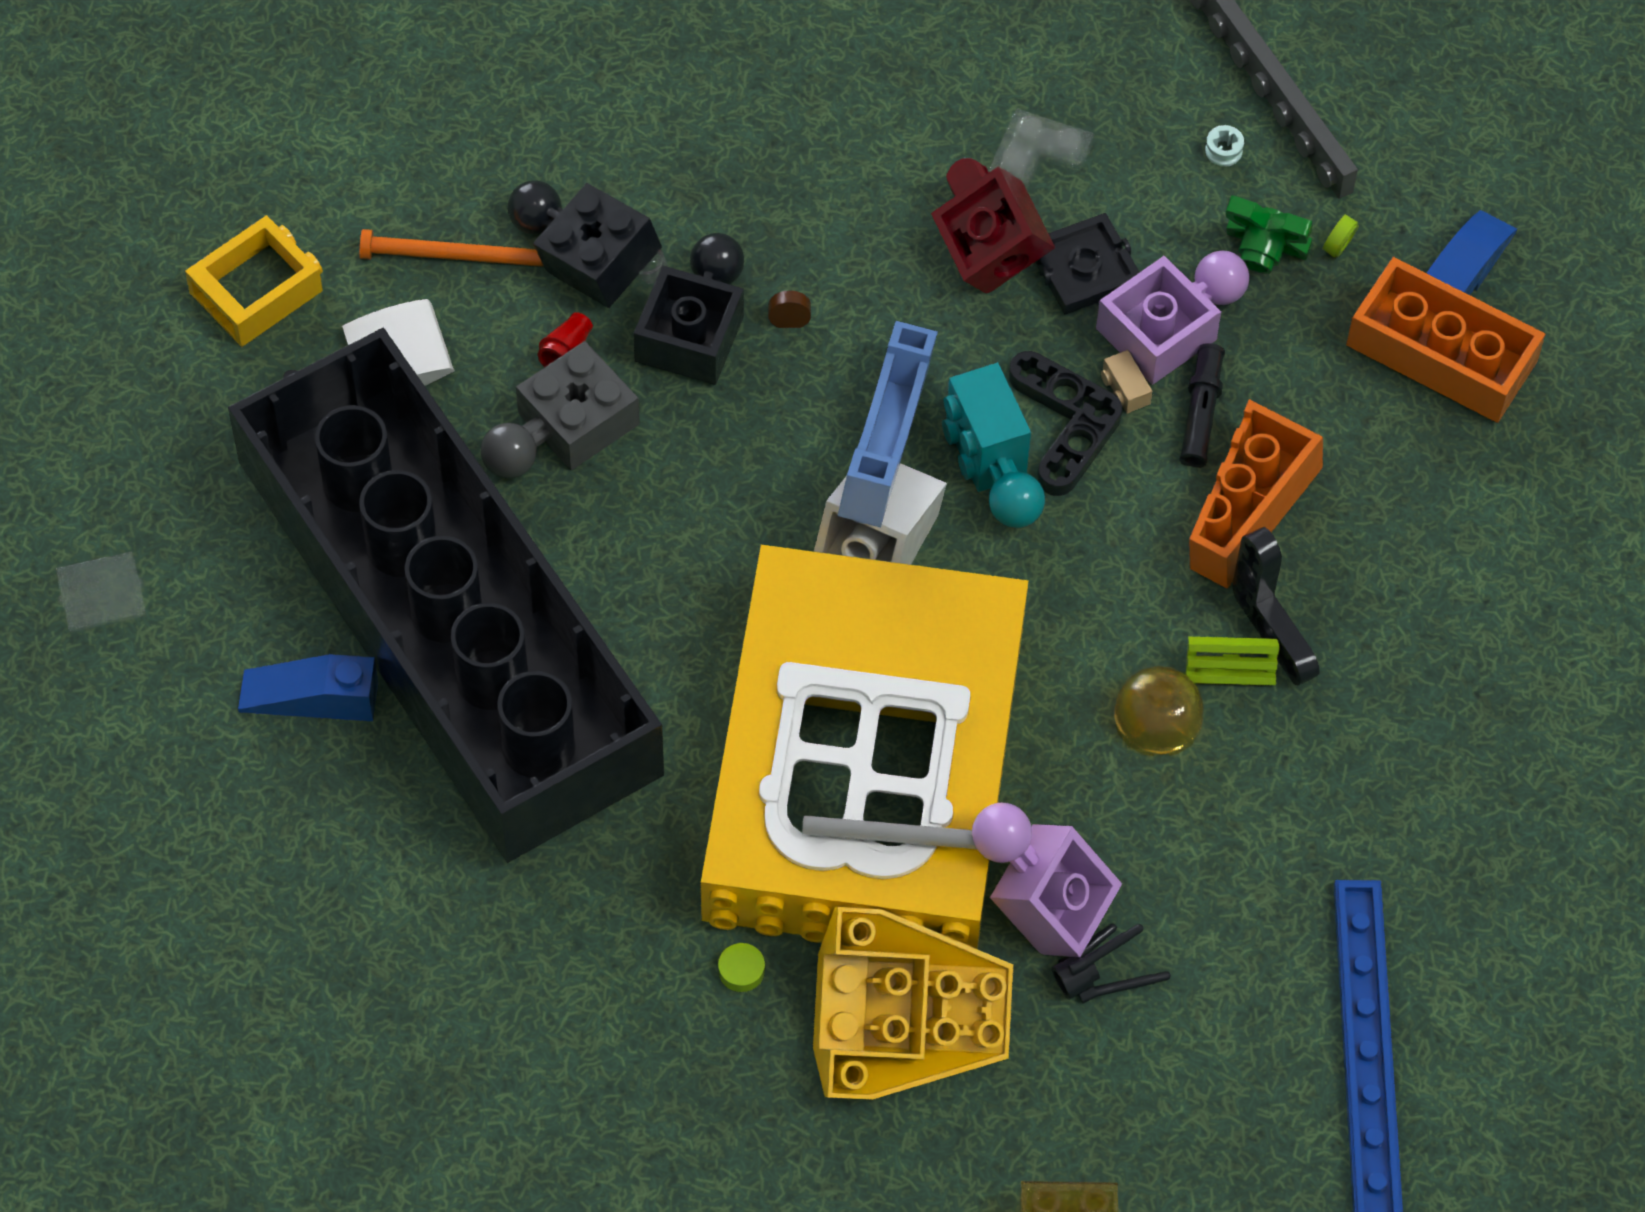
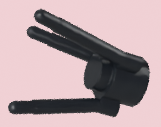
(1077, 974)

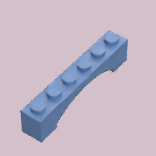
(887, 425)

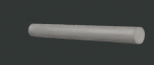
(888, 832)

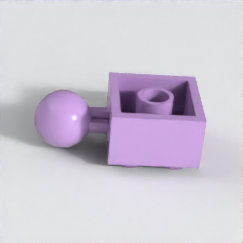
(1166, 315)
(1054, 879)

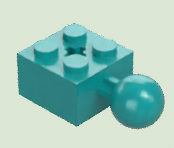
(993, 444)

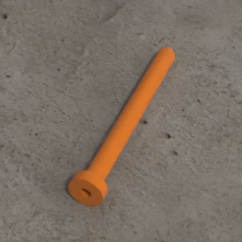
(445, 250)

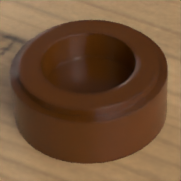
(789, 309)

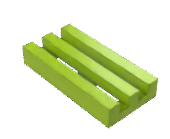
(1232, 667)

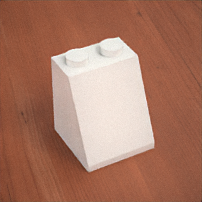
(906, 523)

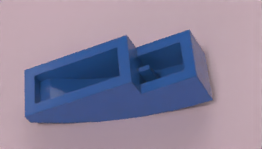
(1472, 252)

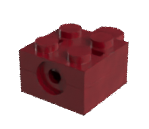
(990, 225)

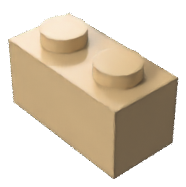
(1126, 381)

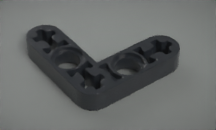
(1081, 423)
(1254, 591)

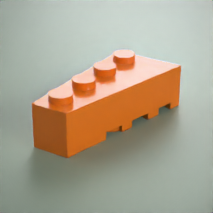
(1254, 488)

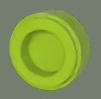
(1340, 236)
(741, 967)

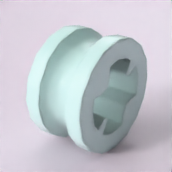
(1231, 136)

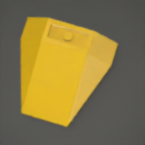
(904, 1005)

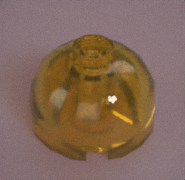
(1159, 711)

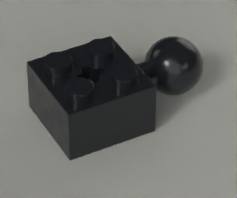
(589, 243)
(695, 315)

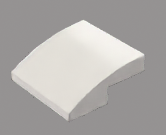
(414, 332)

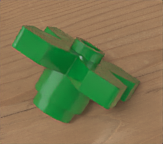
(1266, 234)

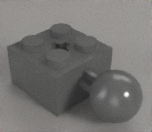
(569, 405)

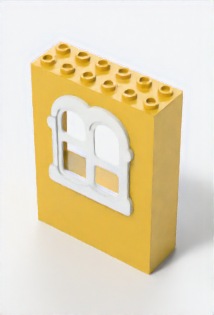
(877, 645)

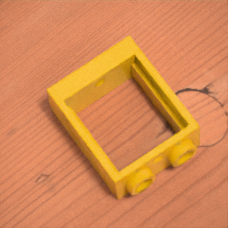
(252, 321)

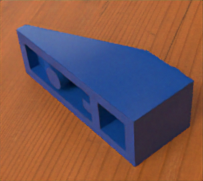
(313, 687)

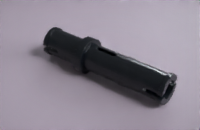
(1204, 390)

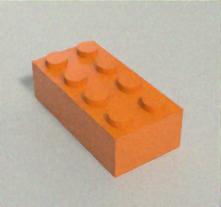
(1445, 339)

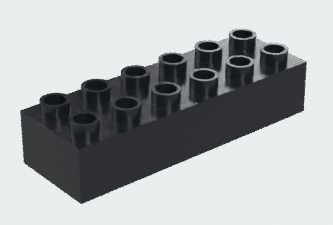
(448, 594)

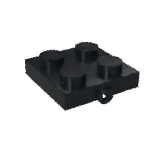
(1086, 263)

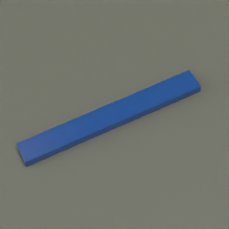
(1367, 1047)

